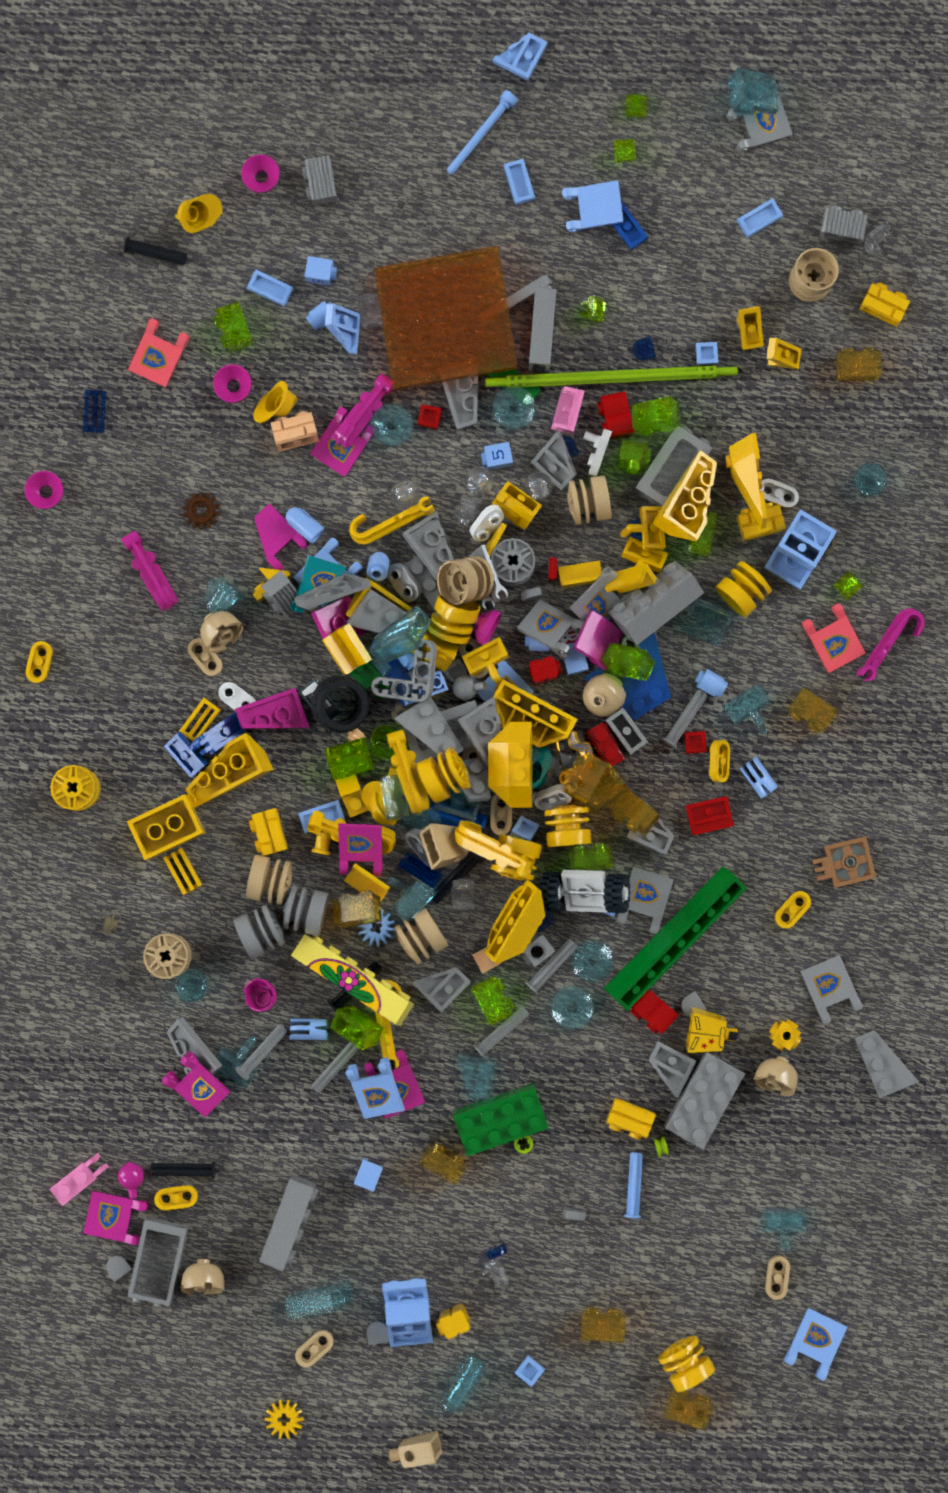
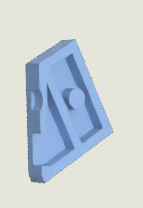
(522, 56)
(344, 326)

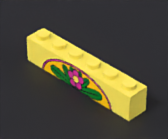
(352, 979)

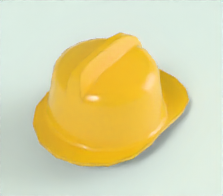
(199, 212)
(275, 403)
(373, 800)

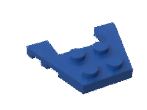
(641, 694)

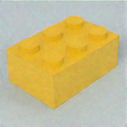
(166, 827)

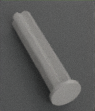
(685, 718)
(552, 965)
(501, 1031)
(260, 1053)
(334, 1067)

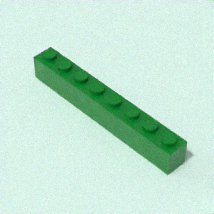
(675, 938)

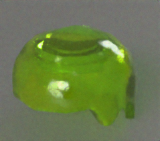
(378, 736)

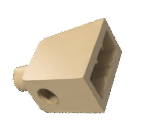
(441, 845)
(417, 1450)

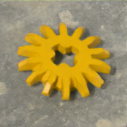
(290, 1413)

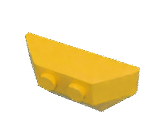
(548, 722)
(512, 764)
(516, 923)

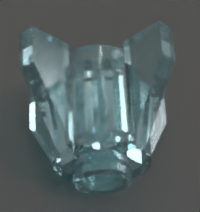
(221, 595)

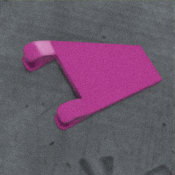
(275, 534)

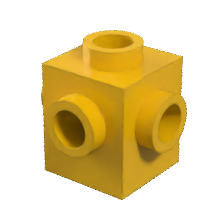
(777, 1031)

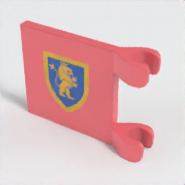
(155, 357)
(835, 643)

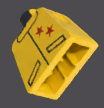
(708, 1032)

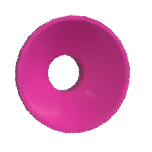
(257, 164)
(227, 374)
(39, 480)
(486, 626)

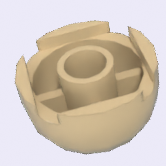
(219, 630)
(604, 695)
(777, 1075)
(202, 1278)

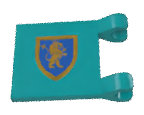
(314, 574)

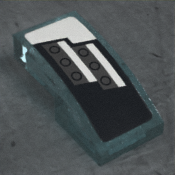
(331, 708)

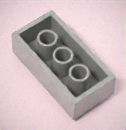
(656, 604)
(704, 1100)
(288, 1221)

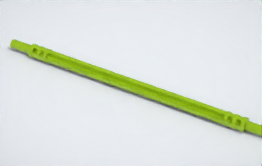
(611, 376)

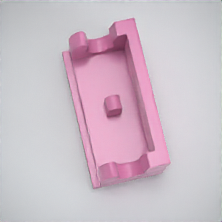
(567, 410)

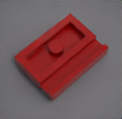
(709, 815)

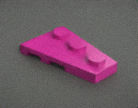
(274, 712)

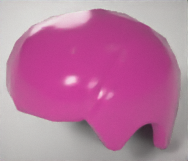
(254, 989)

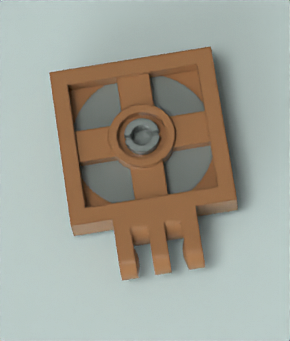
(846, 862)

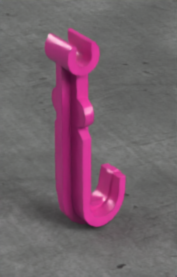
(362, 412)
(150, 572)
(889, 639)

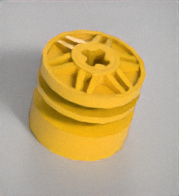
(746, 585)
(453, 622)
(442, 775)
(87, 787)
(567, 826)
(519, 847)
(688, 1367)

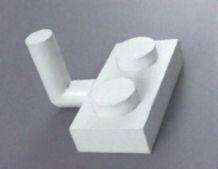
(600, 443)

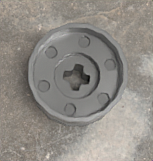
(515, 574)
(305, 910)
(260, 931)

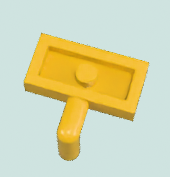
(652, 536)
(634, 552)
(486, 658)

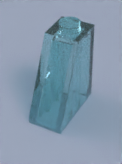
(401, 636)
(319, 1300)
(463, 1383)

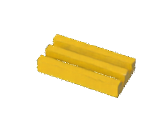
(210, 706)
(174, 855)

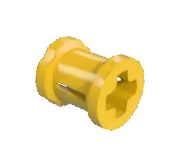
(322, 843)

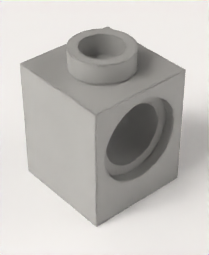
(547, 951)

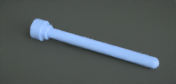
(507, 100)

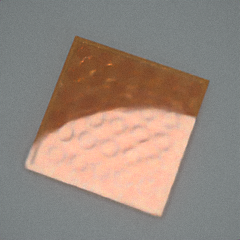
(445, 318)

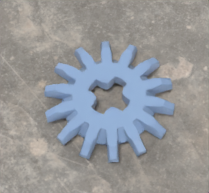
(374, 936)

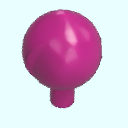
(131, 1177)

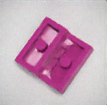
(596, 637)

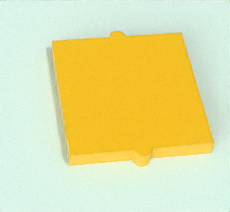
(493, 540)

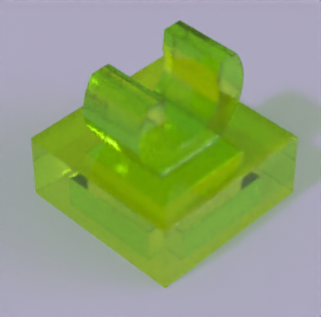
(635, 105)
(624, 150)
(595, 309)
(847, 585)

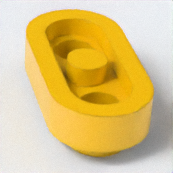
(39, 662)
(719, 761)
(794, 911)
(176, 1197)

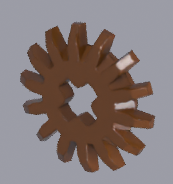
(192, 508)

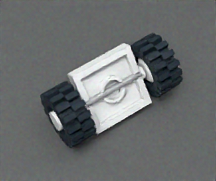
(585, 891)

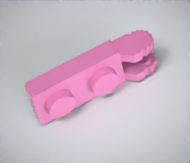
(77, 1180)

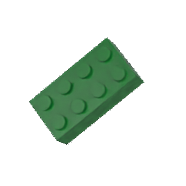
(500, 1119)

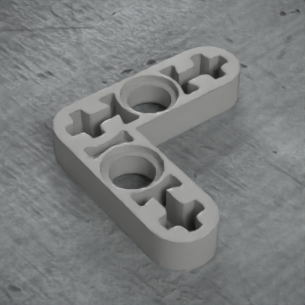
(418, 681)

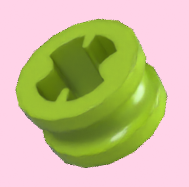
(661, 1146)
(526, 1150)

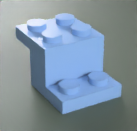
(800, 549)
(407, 1312)

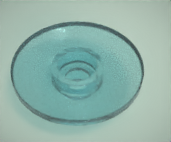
(502, 409)
(392, 414)
(421, 820)
(589, 949)
(582, 1013)

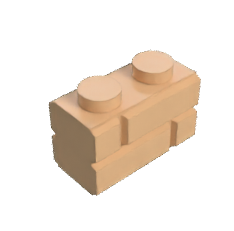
(294, 431)

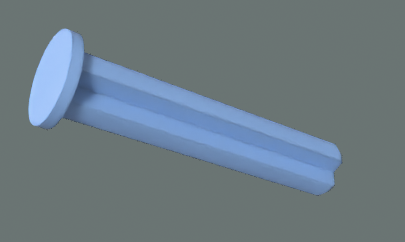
(634, 1185)

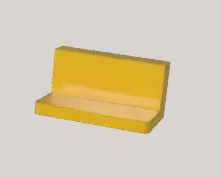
(579, 574)
(632, 579)
(346, 649)
(364, 880)

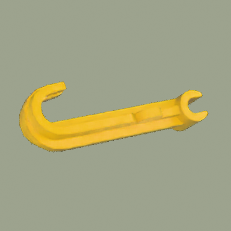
(390, 524)
(408, 772)
(318, 823)
(470, 837)
(386, 1037)

